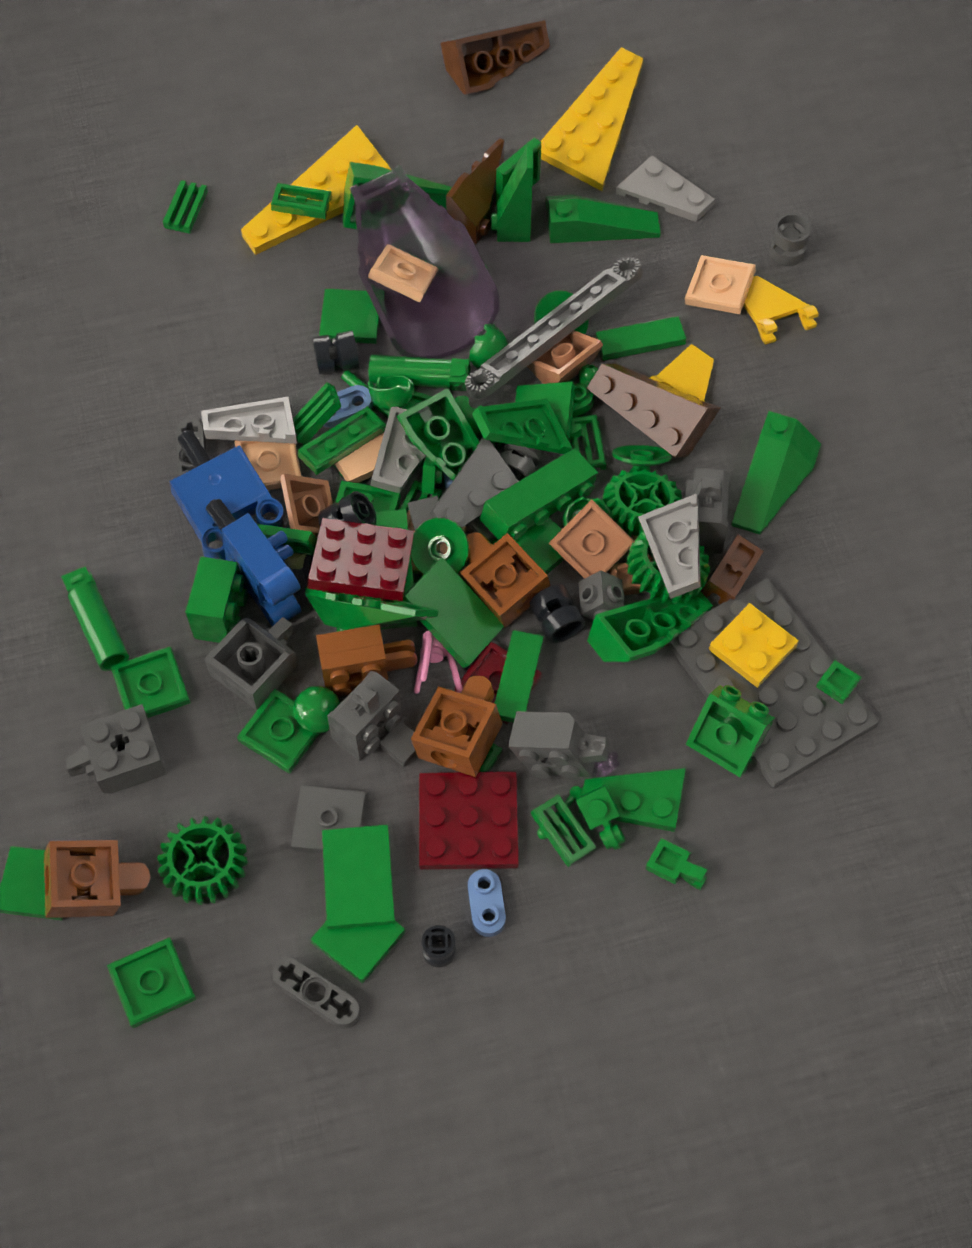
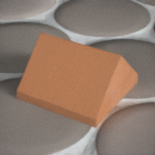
(566, 358)
(304, 500)

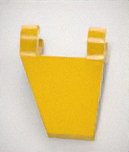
(768, 303)
(688, 372)

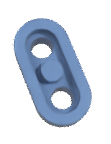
(348, 398)
(486, 901)

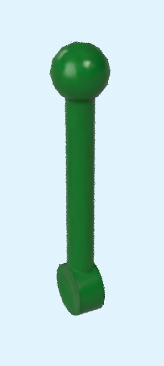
(575, 792)

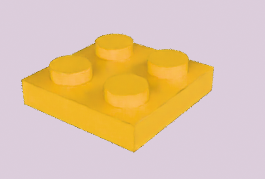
(753, 645)

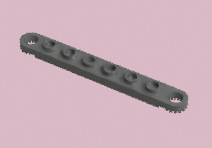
(553, 327)

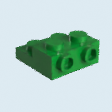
(730, 729)

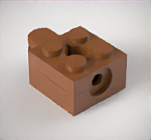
(503, 576)
(353, 653)
(447, 719)
(88, 878)

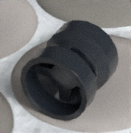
(438, 952)

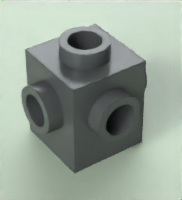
(600, 594)

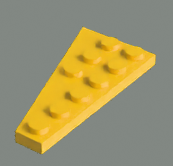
(591, 127)
(327, 174)

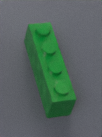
(539, 496)

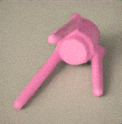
(433, 652)

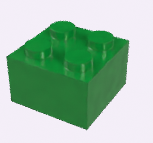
(215, 599)

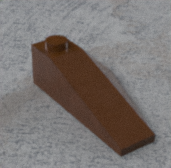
(488, 57)
(474, 194)

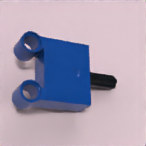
(223, 478)
(260, 561)

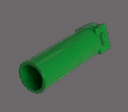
(422, 371)
(94, 619)

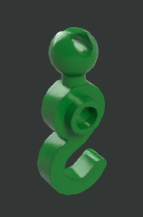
(583, 397)

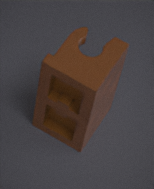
(732, 569)

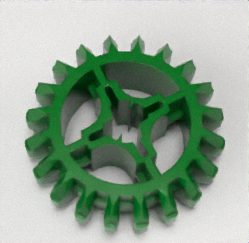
(637, 494)
(649, 576)
(216, 838)

